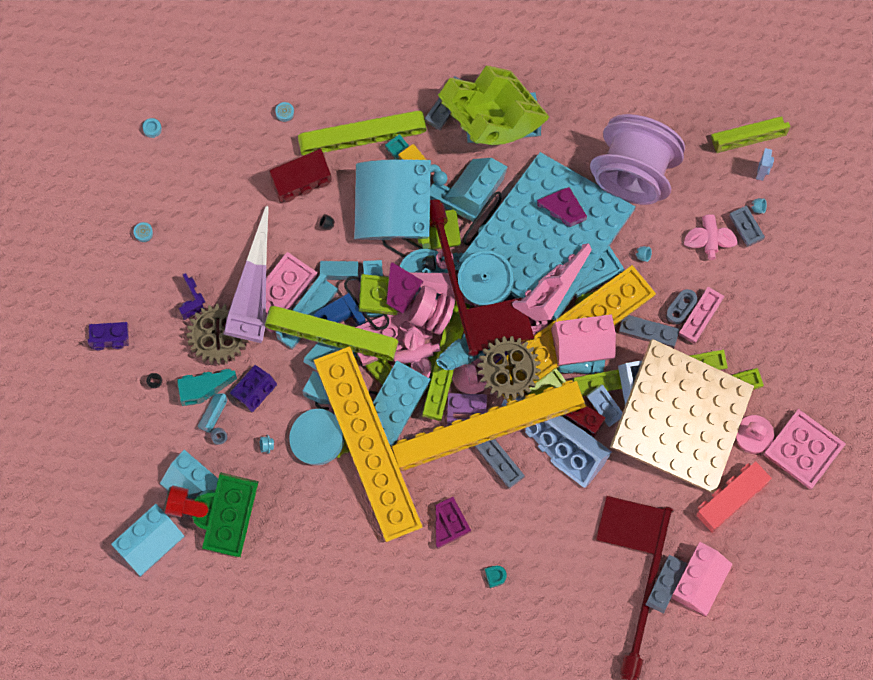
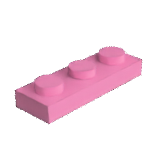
(701, 315)

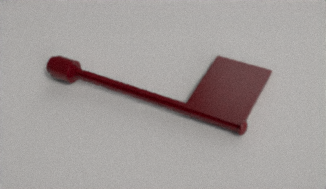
(485, 322)
(638, 529)

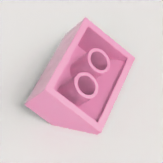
(584, 339)
(702, 579)

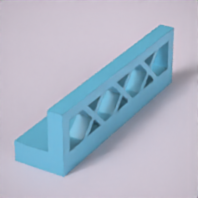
(315, 299)

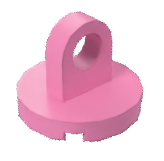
(467, 380)
(755, 434)

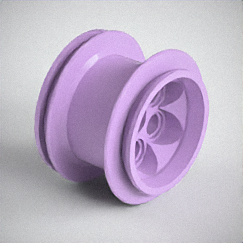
(637, 159)

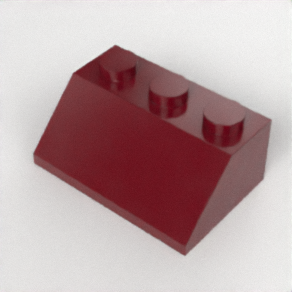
(300, 176)

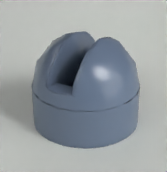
(223, 434)

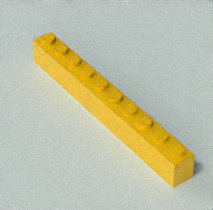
(488, 426)

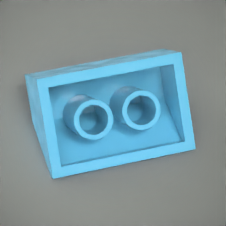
(477, 185)
(189, 474)
(148, 540)

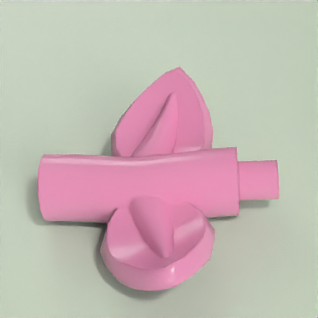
(710, 237)
(417, 352)

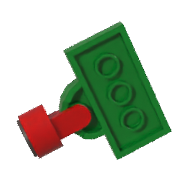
(220, 512)

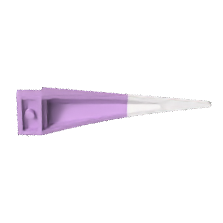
(248, 308)

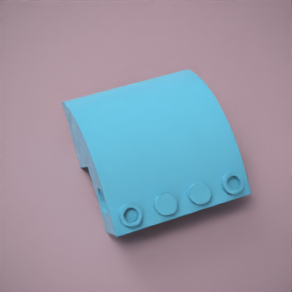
(392, 199)

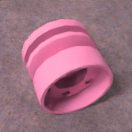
(434, 311)

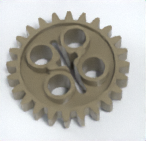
(199, 335)
(526, 366)

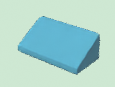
(339, 269)
(213, 412)

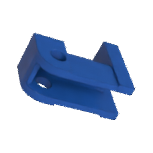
(342, 310)

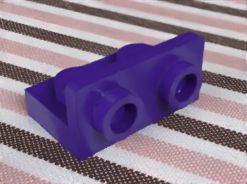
(108, 335)
(254, 388)

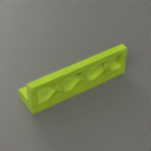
(750, 134)

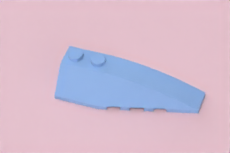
(569, 448)

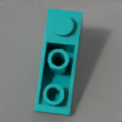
(200, 388)

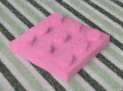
(804, 449)

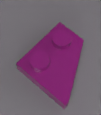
(564, 207)
(401, 288)
(449, 523)

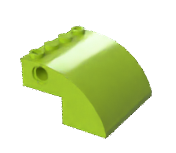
(494, 107)

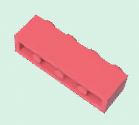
(734, 496)

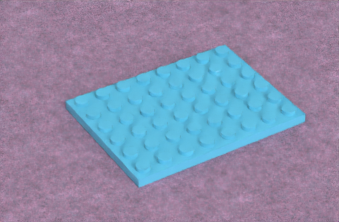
(538, 241)

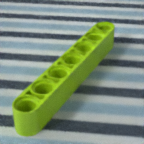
(362, 132)
(331, 333)

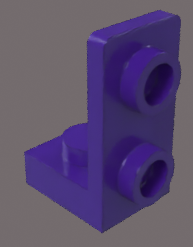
(191, 307)

